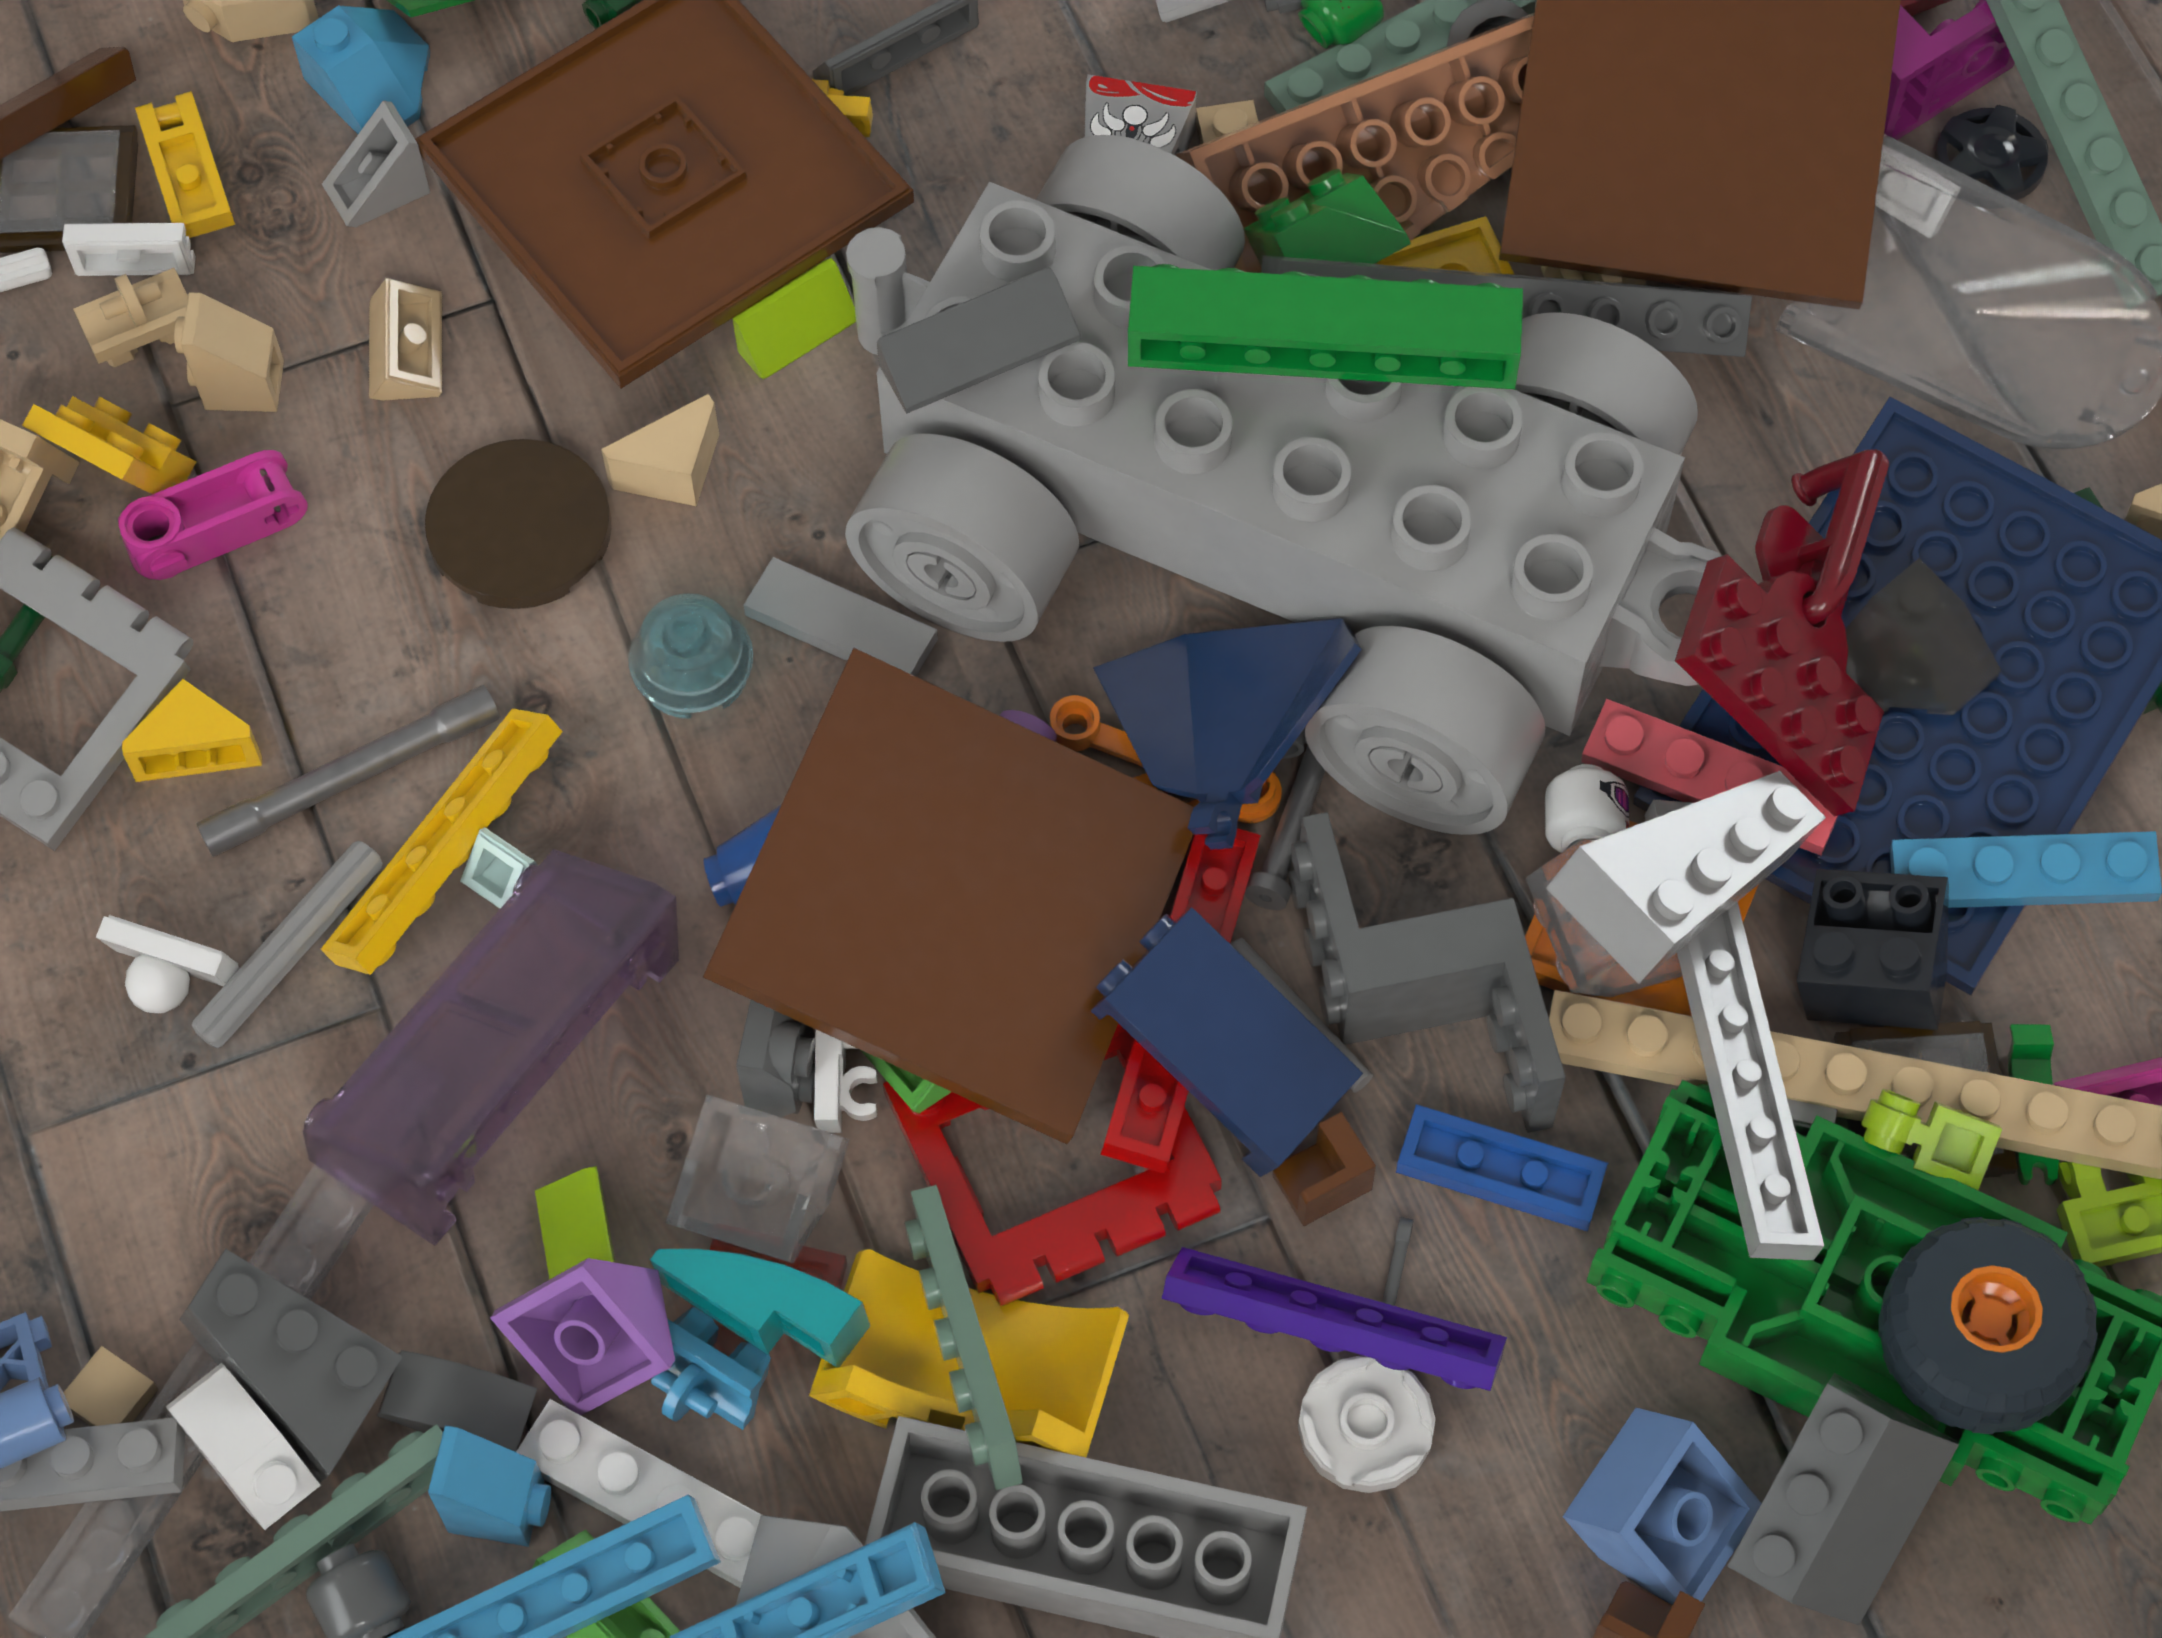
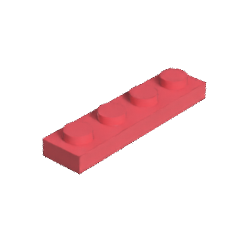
(1681, 762)

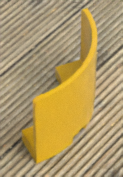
(1045, 1358)

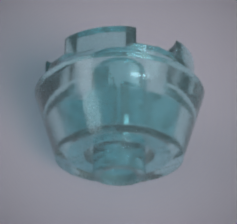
(690, 656)

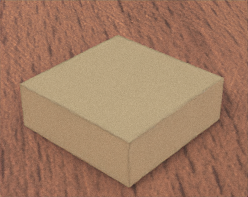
(108, 1391)

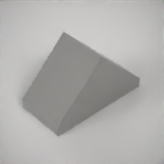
(377, 170)

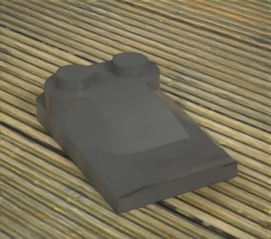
(776, 1062)

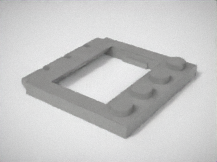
(111, 623)

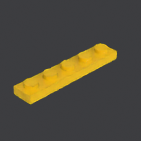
(441, 841)

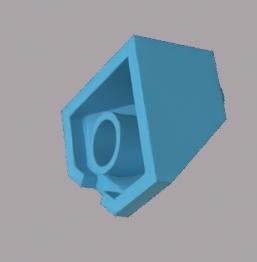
(361, 59)

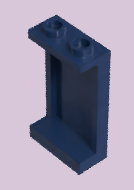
(1227, 1037)

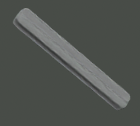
(287, 944)

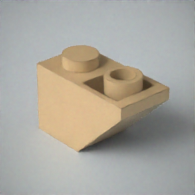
(229, 356)

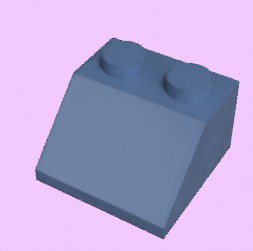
(1663, 1507)

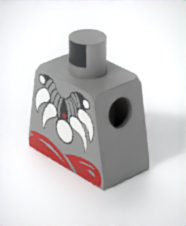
(1141, 112)

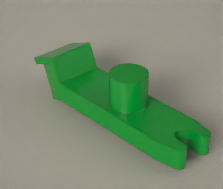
(2031, 1061)

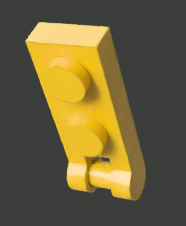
(185, 165)

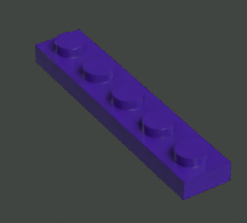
(1334, 1319)

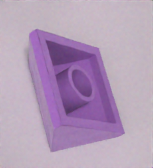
(592, 1331)

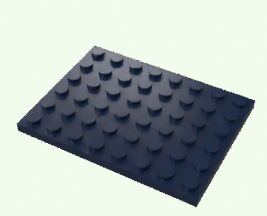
(2071, 621)

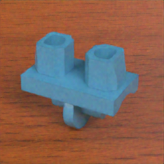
(708, 1378)

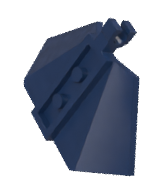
(1225, 709)

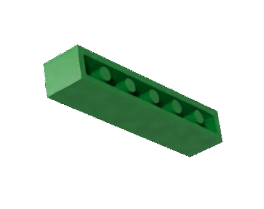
(1325, 326)

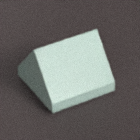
(494, 867)

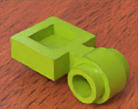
(1948, 1143)

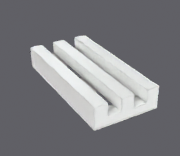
(128, 248)

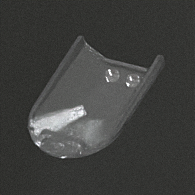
(1994, 312)

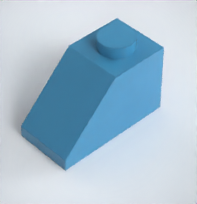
(487, 1489)

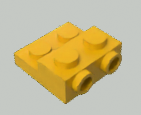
(107, 441)

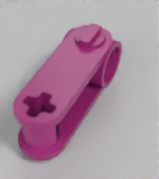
(210, 515)

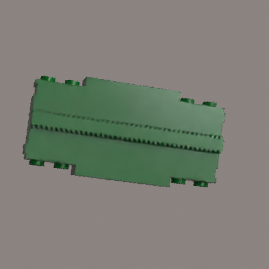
(1798, 1322)

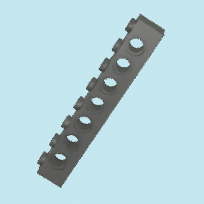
(1659, 315)

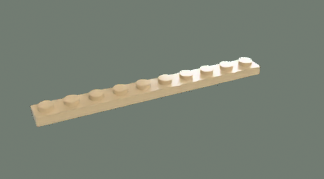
(2032, 1114)

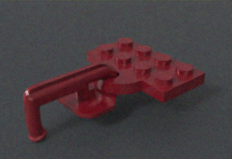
(1780, 646)

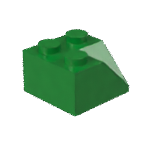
(1333, 222)

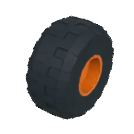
(1987, 1325)

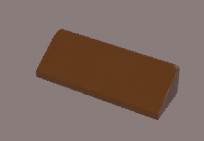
(63, 96)

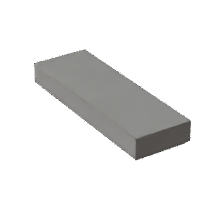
(837, 618)

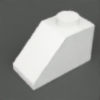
(243, 1446)

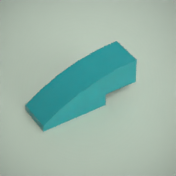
(765, 1300)

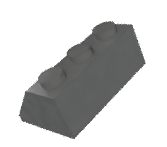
(1843, 1502)

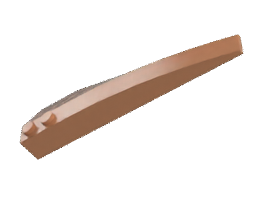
(1414, 132)

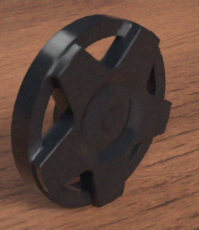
(1995, 149)

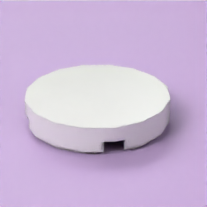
(1366, 1424)

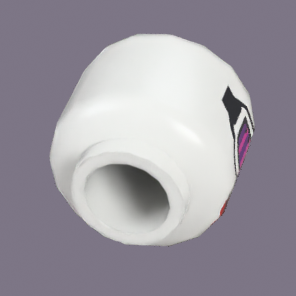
(1584, 806)

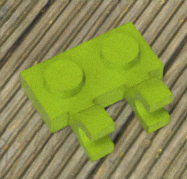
(2109, 1224)

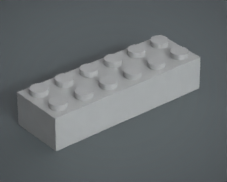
(1094, 1538)

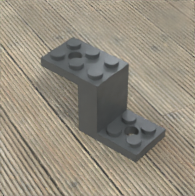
(1427, 974)

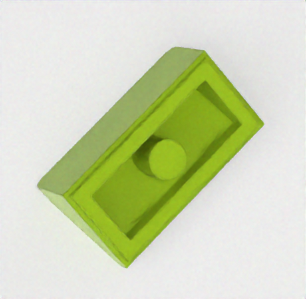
(794, 319)
(574, 1221)

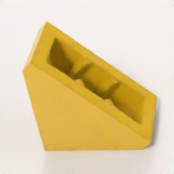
(189, 737)

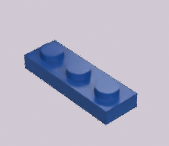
(1501, 1167)

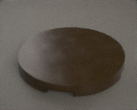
(518, 523)

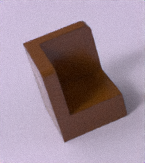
(1326, 1173)
(1643, 1615)

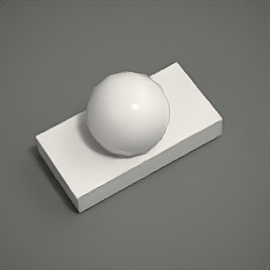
(162, 963)

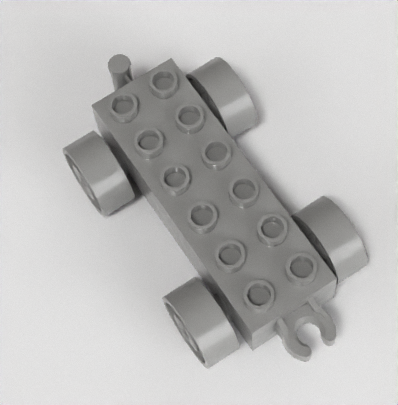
(1458, 530)

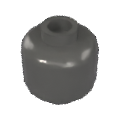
(358, 1595)

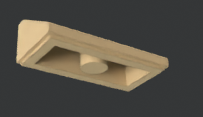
(405, 342)

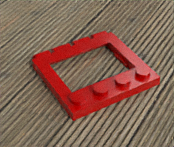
(1070, 1234)

